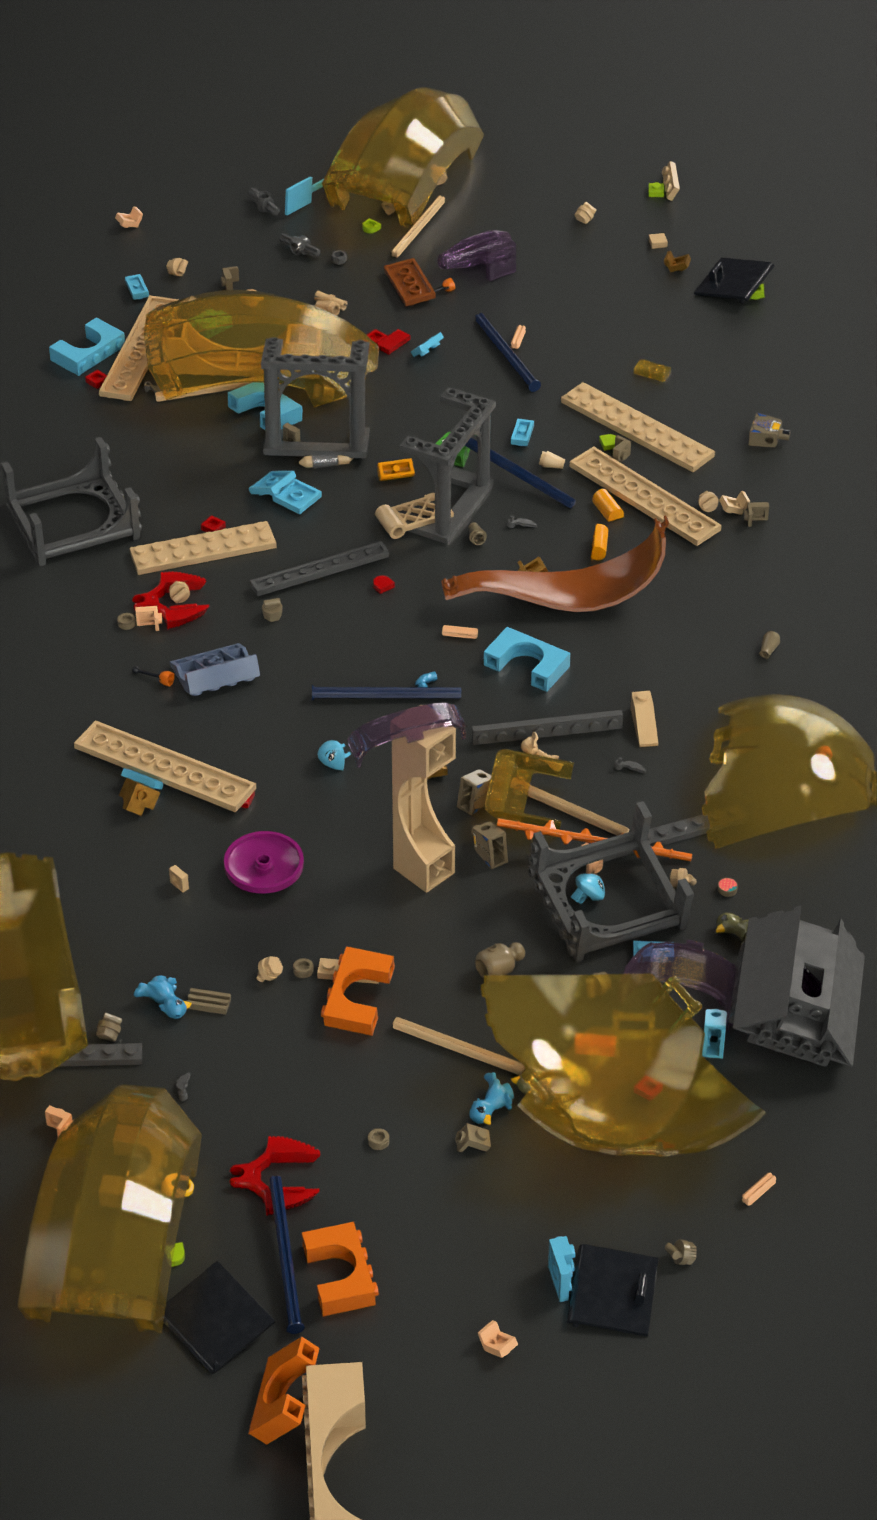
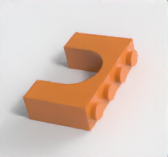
(355, 966)
(342, 1243)
(275, 1411)

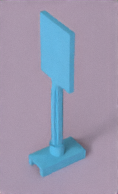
(300, 194)

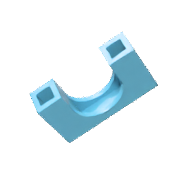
(82, 359)
(253, 396)
(514, 643)

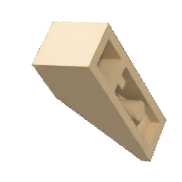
(644, 718)

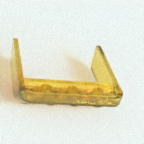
(512, 781)

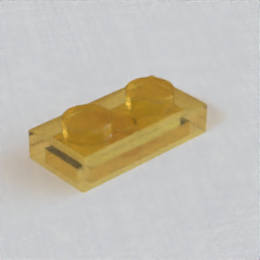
(652, 370)

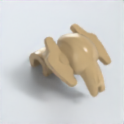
(530, 746)

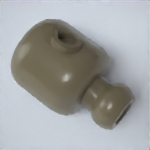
(499, 959)

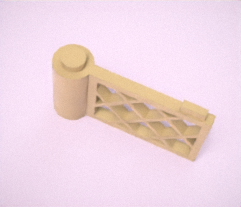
(395, 522)

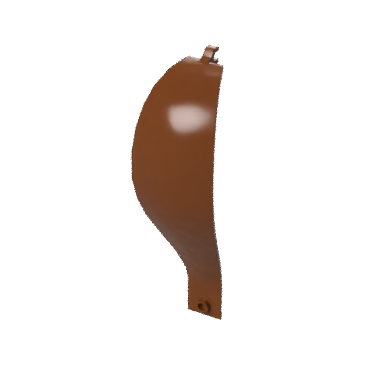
(577, 589)

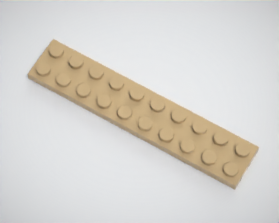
(131, 361)
(638, 427)
(645, 495)
(165, 765)

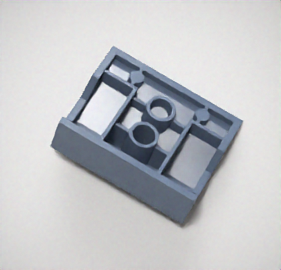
(215, 669)

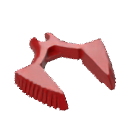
(176, 614)
(277, 1151)

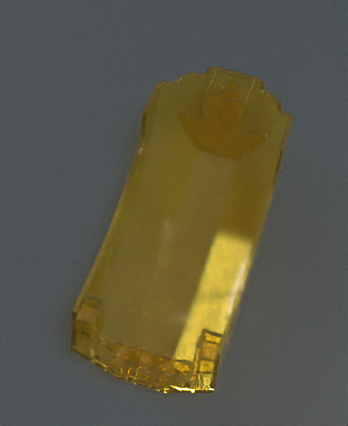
(403, 151)
(223, 336)
(38, 983)
(111, 1210)

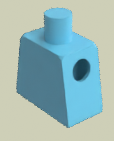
(714, 1026)

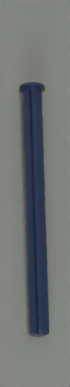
(533, 384)
(525, 475)
(386, 692)
(294, 1320)

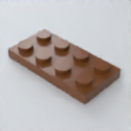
(409, 282)

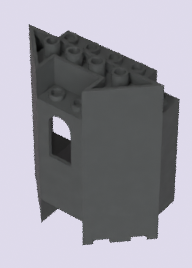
(770, 996)

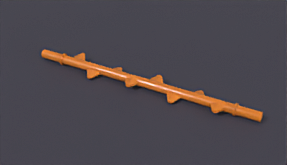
(585, 836)

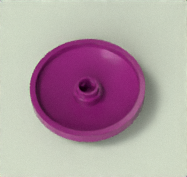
(263, 862)

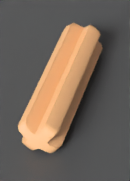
(518, 336)
(461, 632)
(758, 1189)

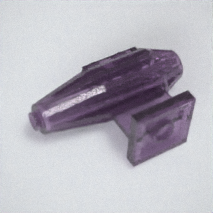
(490, 247)

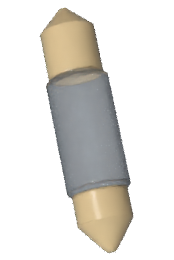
(324, 460)

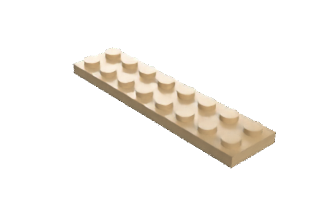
(202, 547)

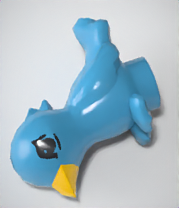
(162, 991)
(495, 1098)

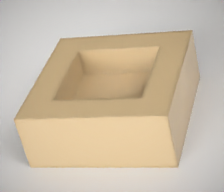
(658, 240)
(178, 878)

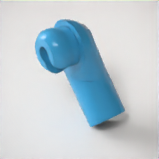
(426, 678)

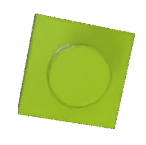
(656, 189)
(759, 293)

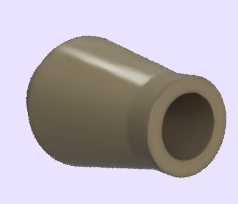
(476, 534)
(769, 643)

